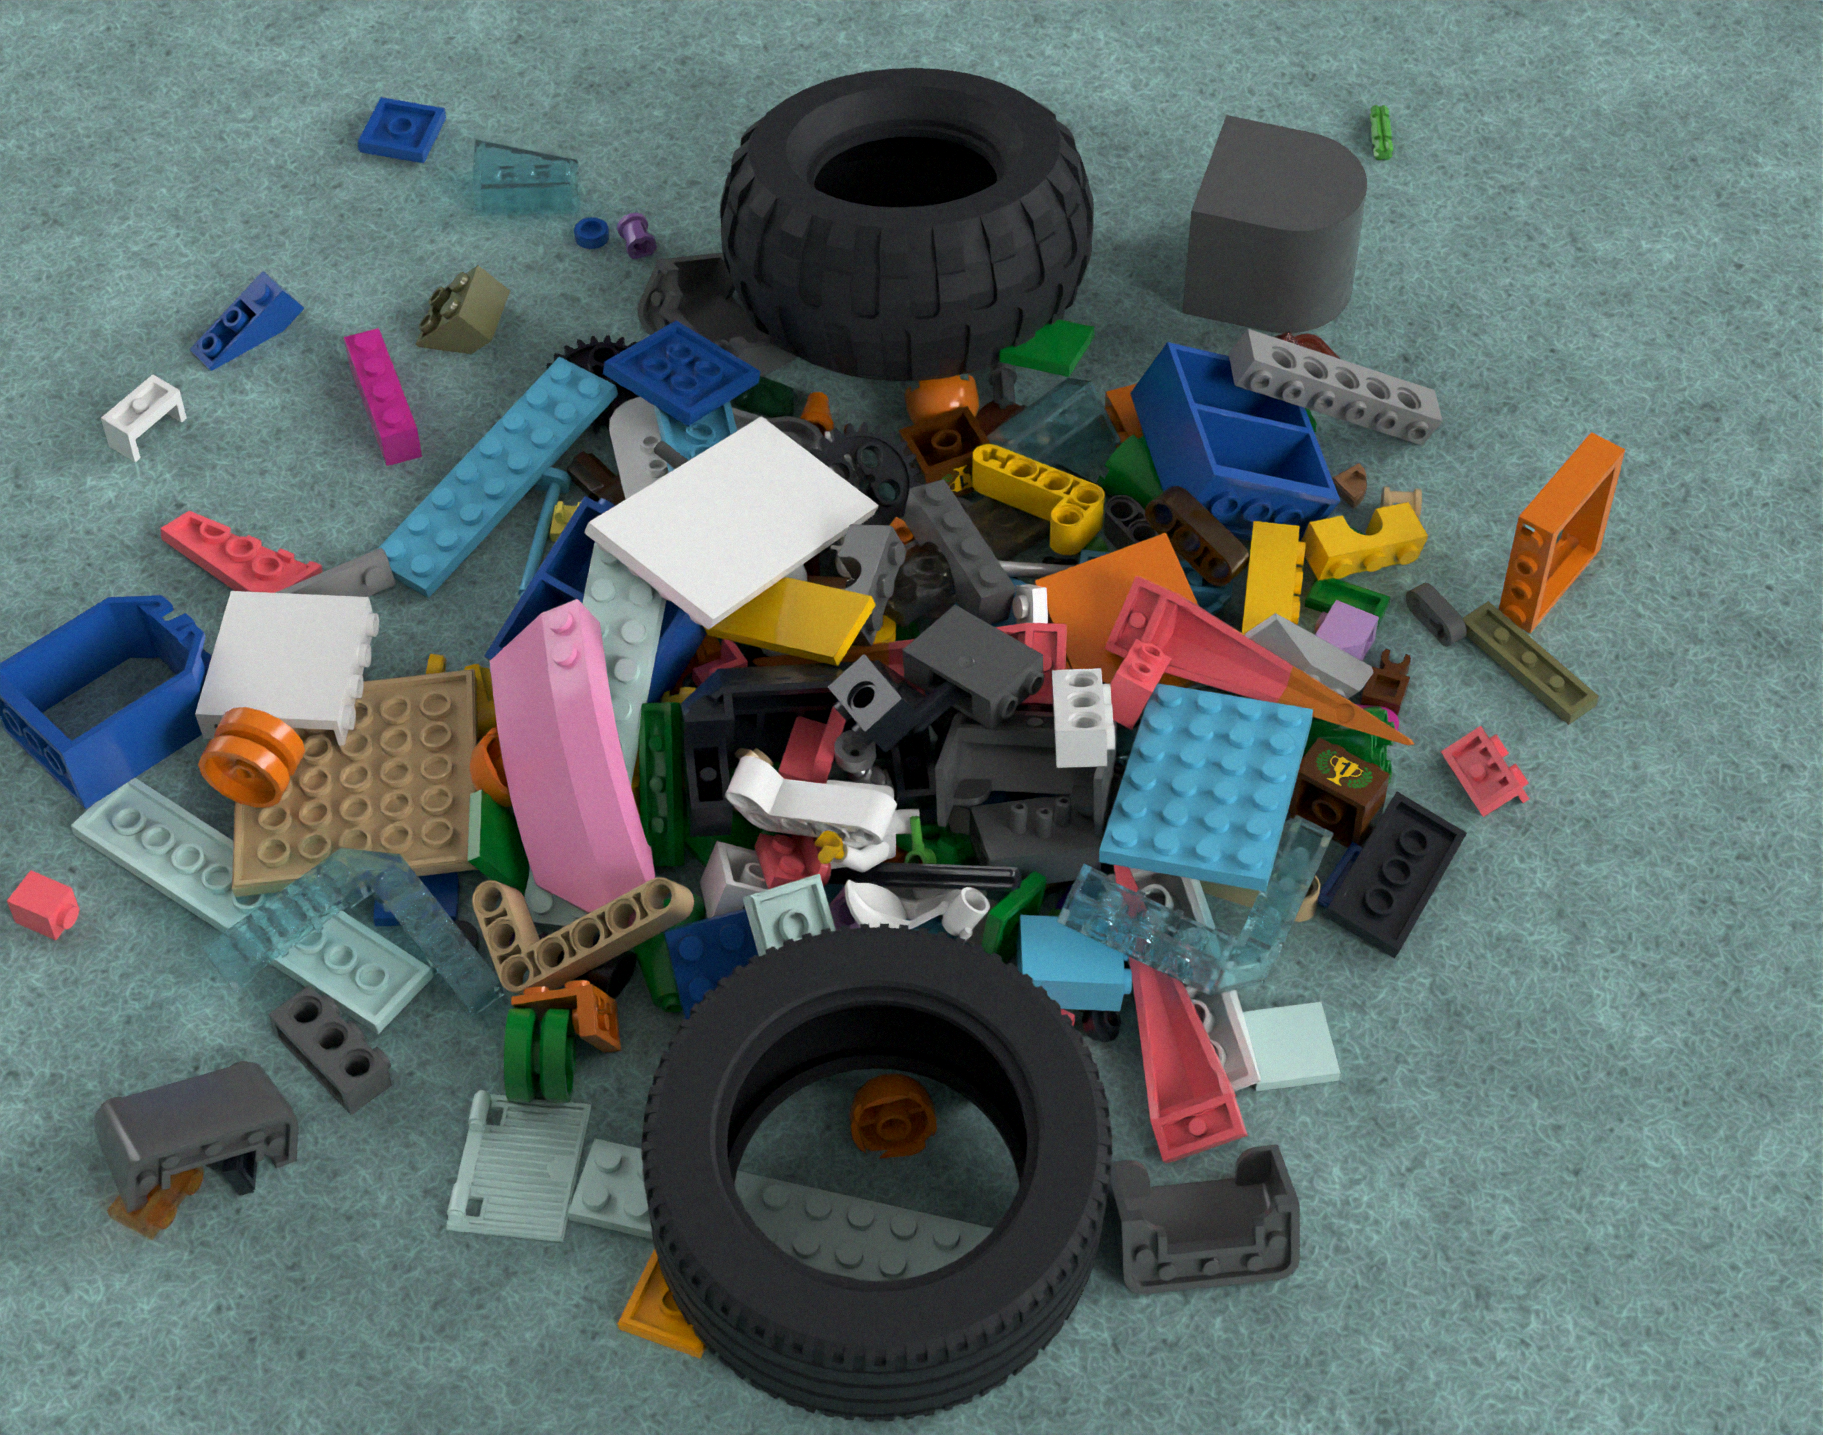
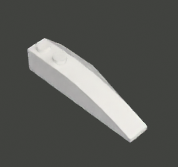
(1218, 1013)

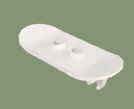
(633, 438)

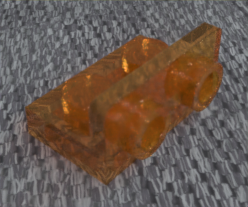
(162, 1204)

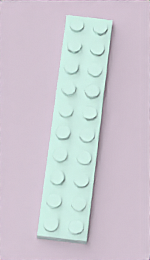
(630, 629)
(194, 868)
(812, 1225)

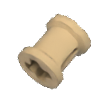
(1414, 498)

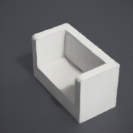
(139, 412)

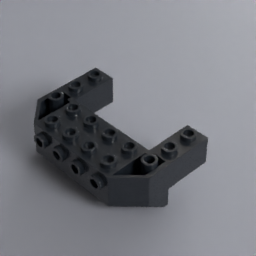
(759, 711)

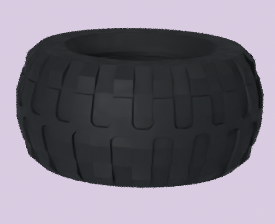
(906, 223)

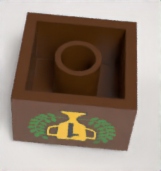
(945, 449)
(1339, 793)

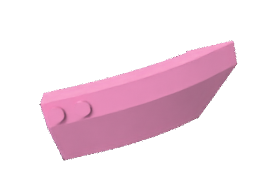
(568, 761)

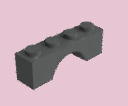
(978, 577)

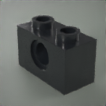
(874, 704)

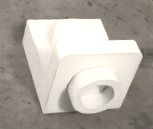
(1030, 604)

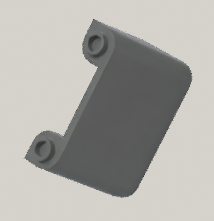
(700, 295)
(193, 1126)
(1206, 1229)

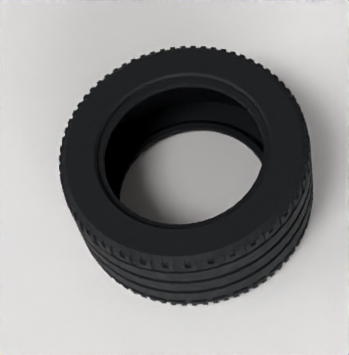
(861, 1005)

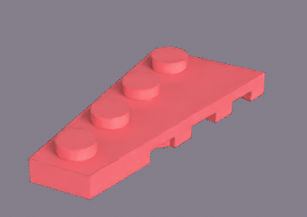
(233, 559)

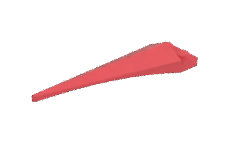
(1185, 1081)

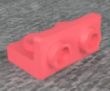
(1483, 771)
(788, 860)

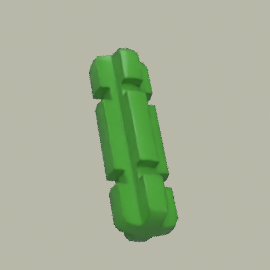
(1381, 132)

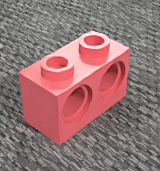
(1136, 681)

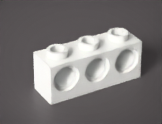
(1082, 718)

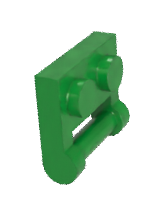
(947, 845)

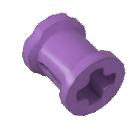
(634, 230)

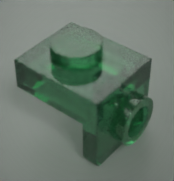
(767, 398)

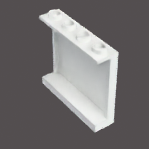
(290, 659)

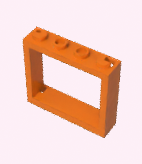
(1574, 501)

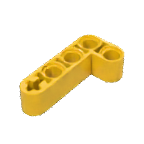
(1063, 499)

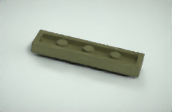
(1529, 663)

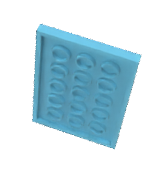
(1207, 787)

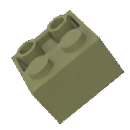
(463, 313)

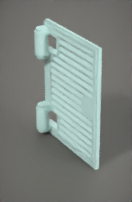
(519, 1168)

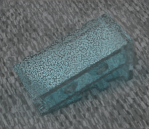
(1059, 425)

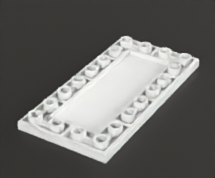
(731, 521)

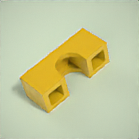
(1390, 539)

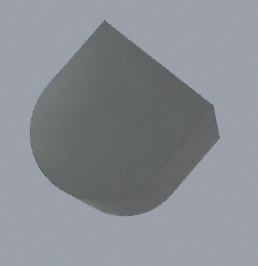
(1274, 229)

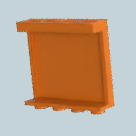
(1094, 592)

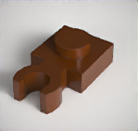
(1387, 684)

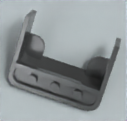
(1016, 758)

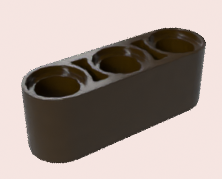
(1197, 535)

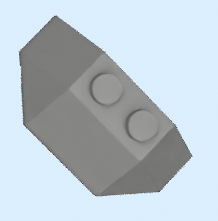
(1312, 655)

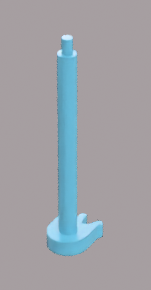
(554, 482)

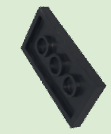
(1395, 874)

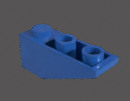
(250, 320)

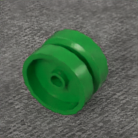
(536, 1055)

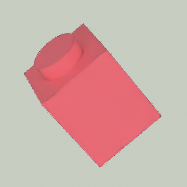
(43, 905)

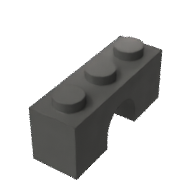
(874, 559)

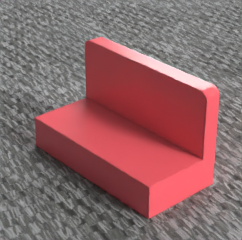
(811, 749)

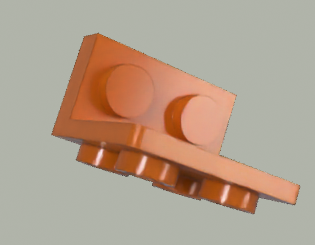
(592, 1015)

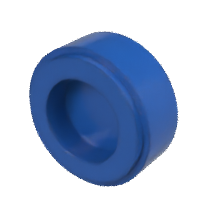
(591, 233)

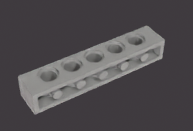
(1334, 387)

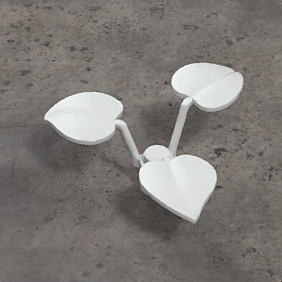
(962, 917)

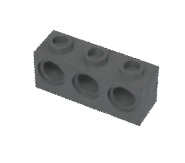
(337, 1066)

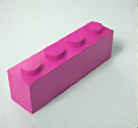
(383, 397)

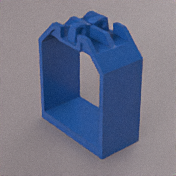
(82, 653)

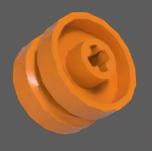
(251, 757)

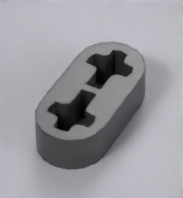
(1436, 614)

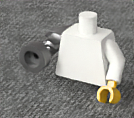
(857, 760)

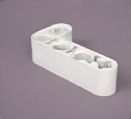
(808, 807)

